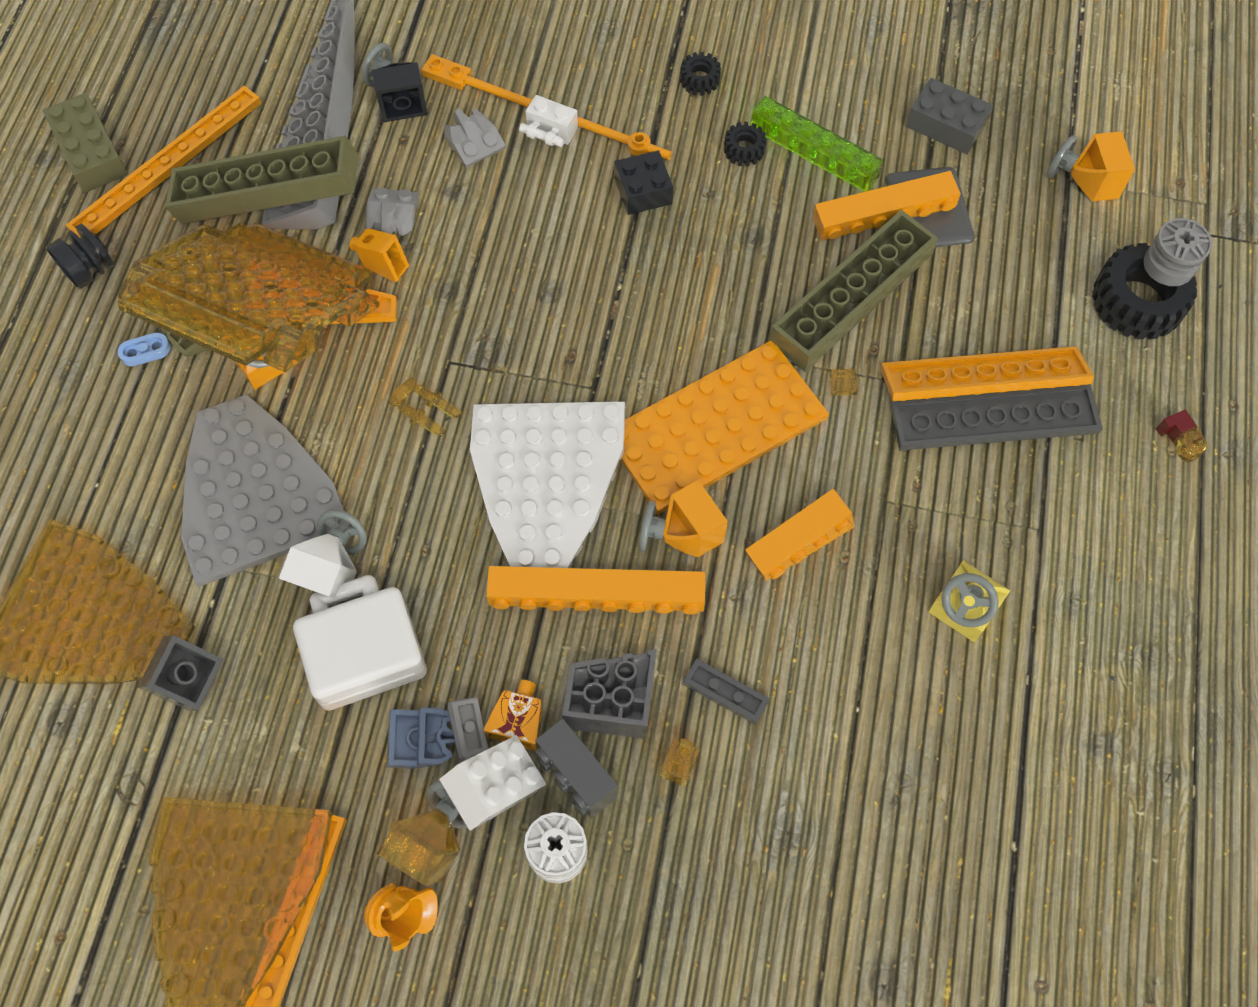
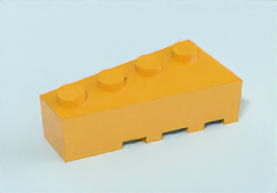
(801, 535)

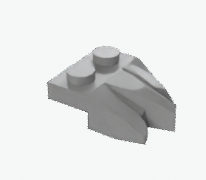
(473, 137)
(391, 210)

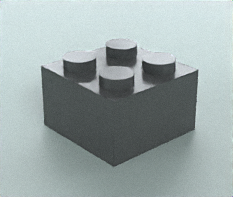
(180, 673)

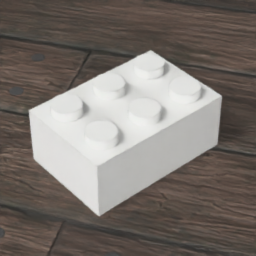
(492, 782)

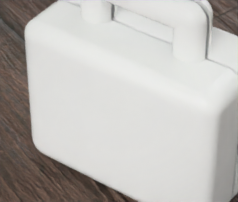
(358, 644)

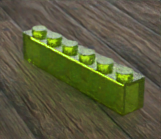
(817, 144)

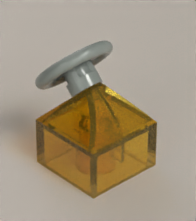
(425, 843)

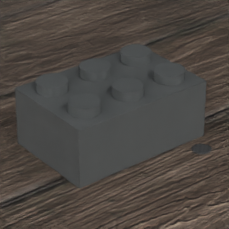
(949, 115)
(575, 769)

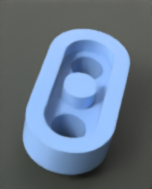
(144, 348)

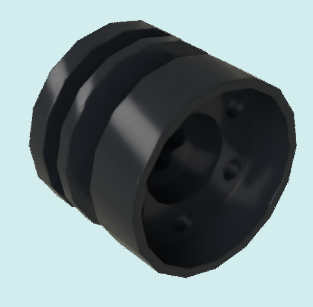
(80, 256)

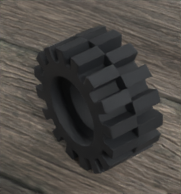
(700, 83)
(749, 134)

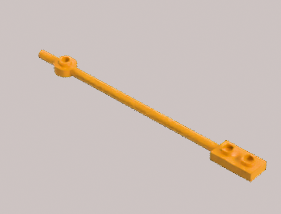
(459, 76)

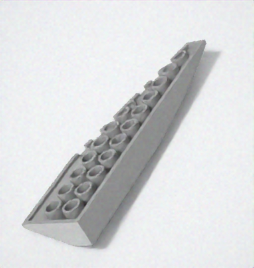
(320, 111)

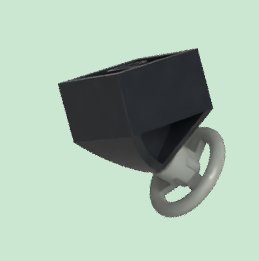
(396, 85)

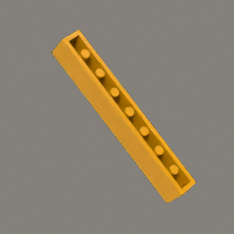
(596, 589)

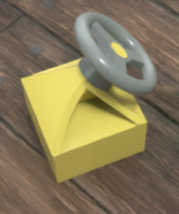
(969, 601)

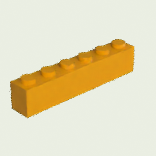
(878, 206)

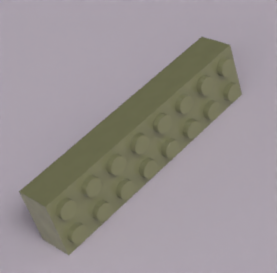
(262, 180)
(852, 290)

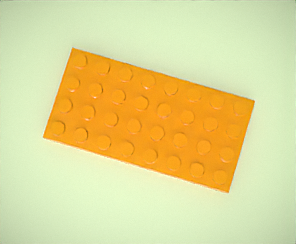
(718, 424)

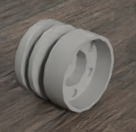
(1177, 251)

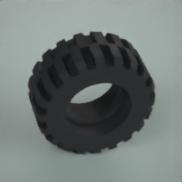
(1128, 311)

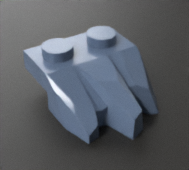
(418, 738)

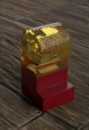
(1184, 435)

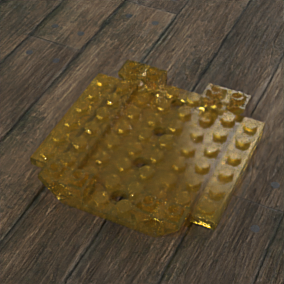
(246, 293)

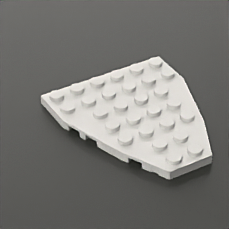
(545, 474)

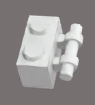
(550, 122)

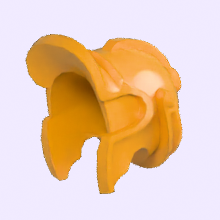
(401, 913)

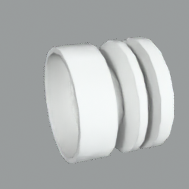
(556, 865)

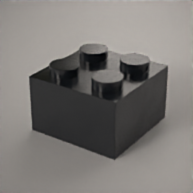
(643, 182)

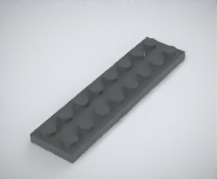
(995, 417)

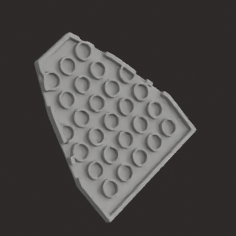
(248, 491)

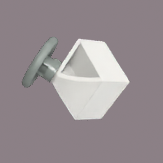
(325, 560)

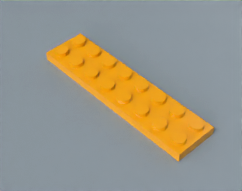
(986, 373)

